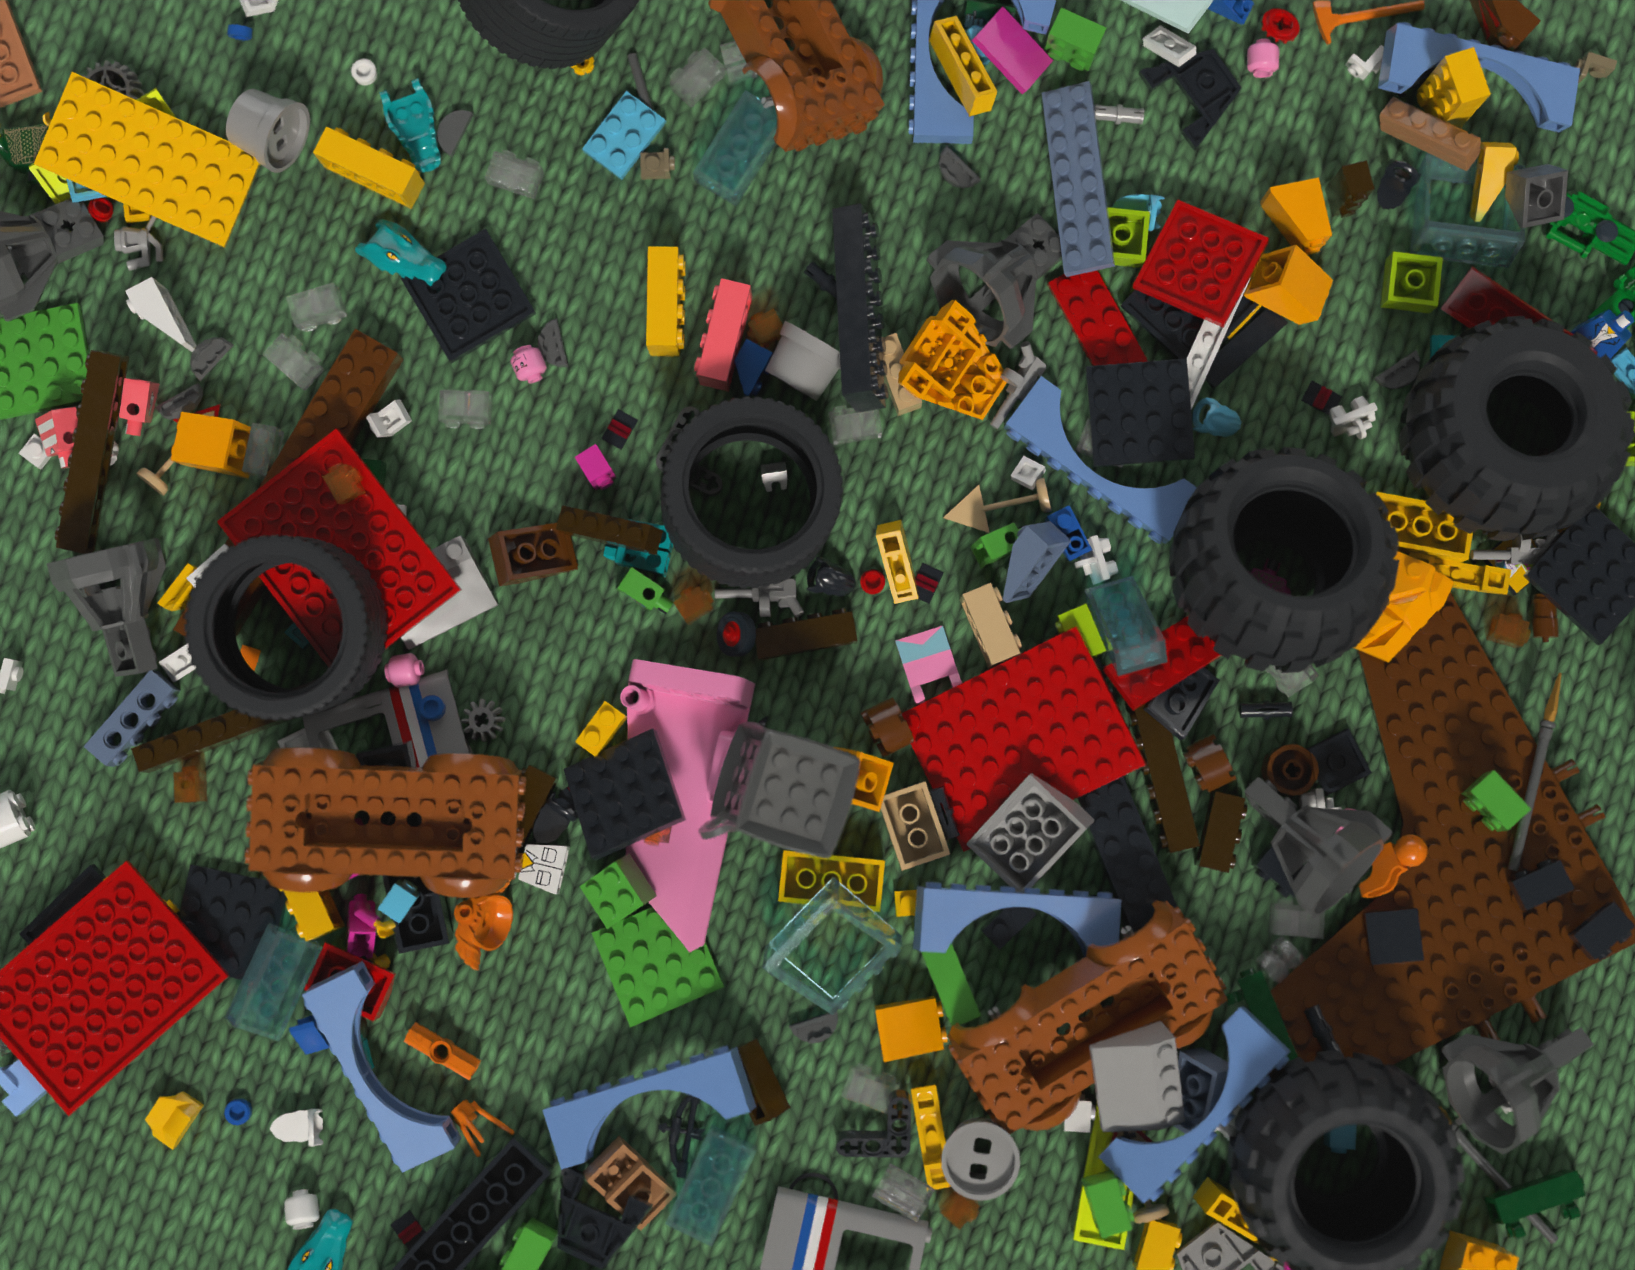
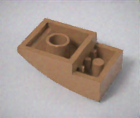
(624, 1173)

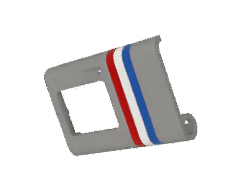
(402, 717)
(809, 1230)

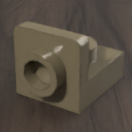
(1596, 65)
(657, 165)

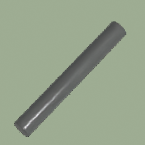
(639, 80)

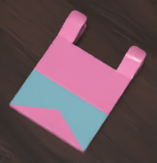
(927, 659)

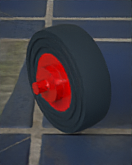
(736, 634)

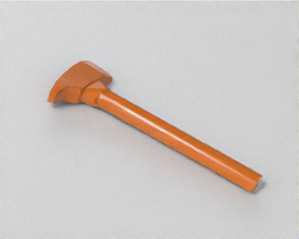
(1328, 21)

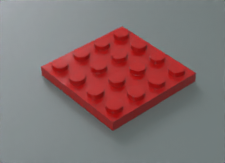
(1200, 263)

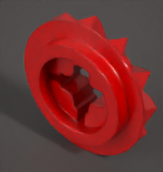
(1289, 25)

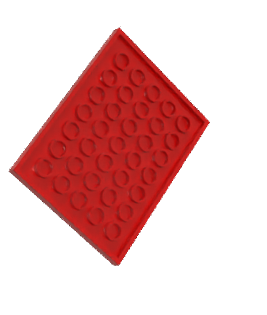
(367, 527)
(1024, 717)
(102, 987)

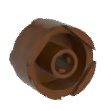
(887, 727)
(1294, 756)
(1209, 763)

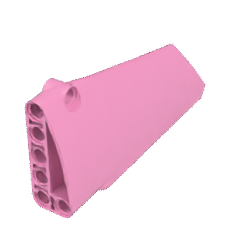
(695, 724)

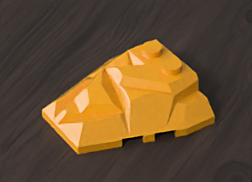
(952, 364)
(1415, 599)

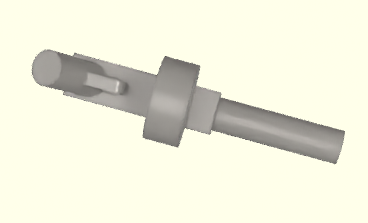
(1019, 382)
(1519, 552)
(783, 592)

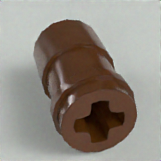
(1544, 619)

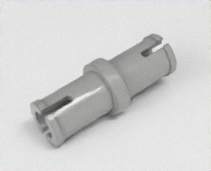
(1119, 114)

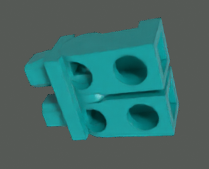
(642, 561)

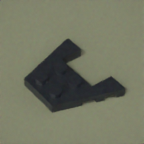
(1205, 84)
(590, 1231)

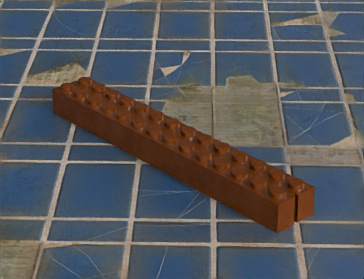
(340, 403)

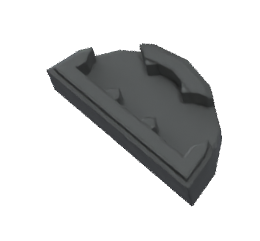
(452, 130)
(956, 171)
(551, 344)
(207, 355)
(1401, 373)
(182, 402)
(815, 1028)

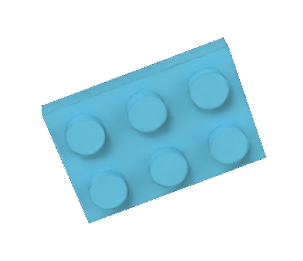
(624, 135)

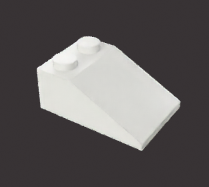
(156, 305)

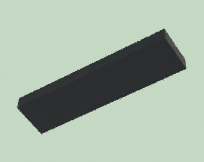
(1244, 346)

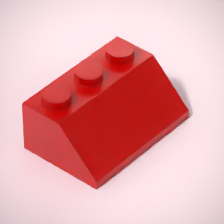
(334, 960)

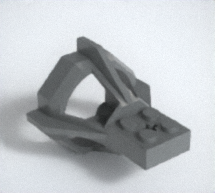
(36, 247)
(1009, 274)
(117, 609)
(1303, 836)
(1523, 1077)

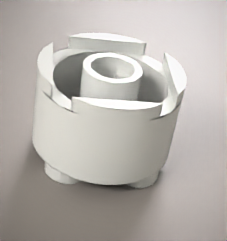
(13, 821)

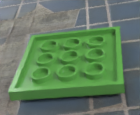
(42, 361)
(653, 967)

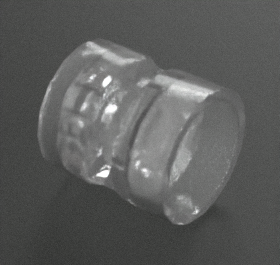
(1279, 959)

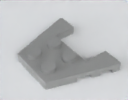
(1222, 1250)

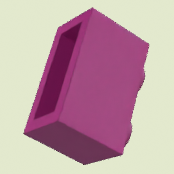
(596, 468)

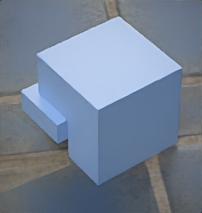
(21, 1086)

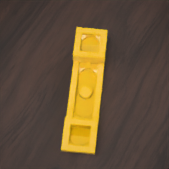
(1470, 576)
(930, 1133)

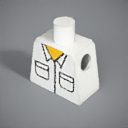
(544, 866)

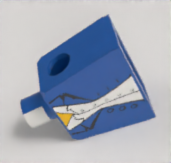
(1607, 331)

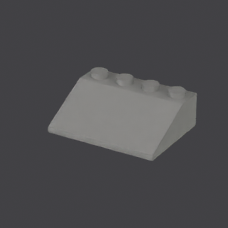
(468, 603)
(1029, 833)
(1138, 1080)

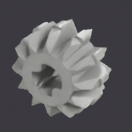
(479, 711)

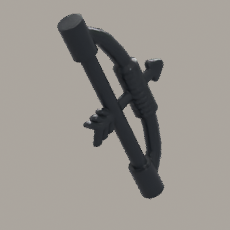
(675, 1130)

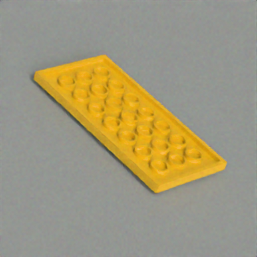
(147, 159)

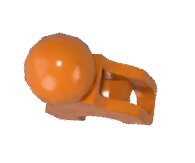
(1391, 863)

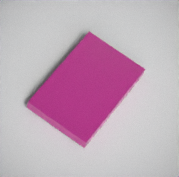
(1012, 50)

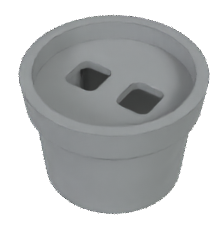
(268, 128)
(803, 361)
(1001, 1161)

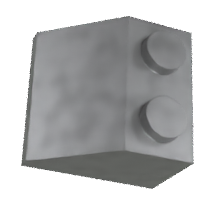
(1537, 194)

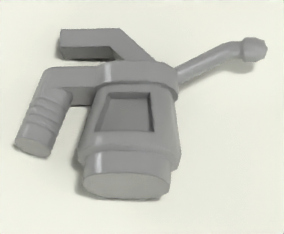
(134, 240)

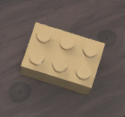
(990, 625)
(913, 826)

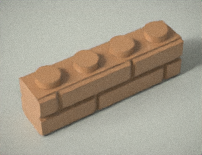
(1430, 134)

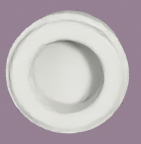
(364, 71)

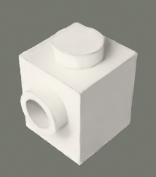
(1081, 1117)

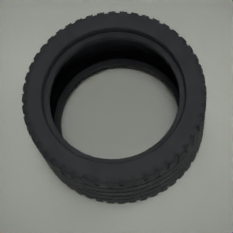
(545, 33)
(762, 422)
(214, 641)

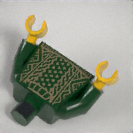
(21, 145)

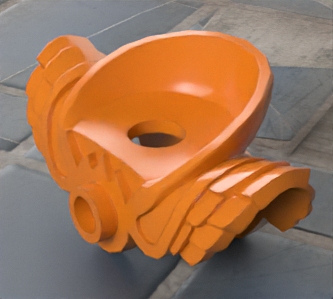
(482, 924)

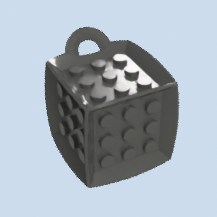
(783, 791)

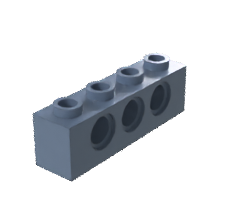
(102, 743)

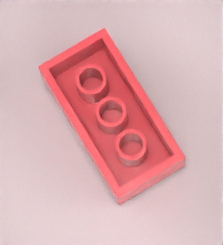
(724, 334)

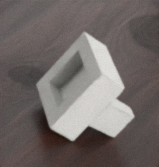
(774, 473)

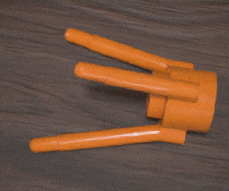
(465, 1114)

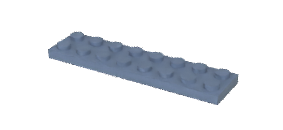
(1078, 179)

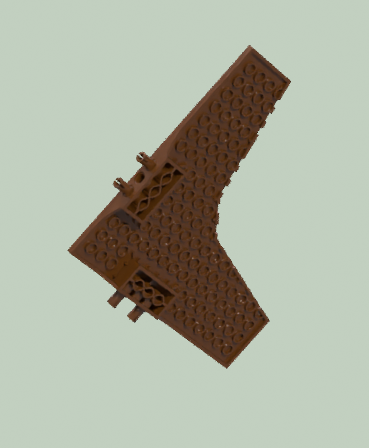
(1441, 729)

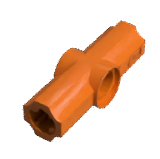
(427, 1043)

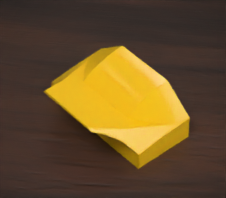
(179, 591)
(173, 1117)

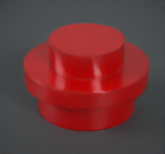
(100, 209)
(872, 582)

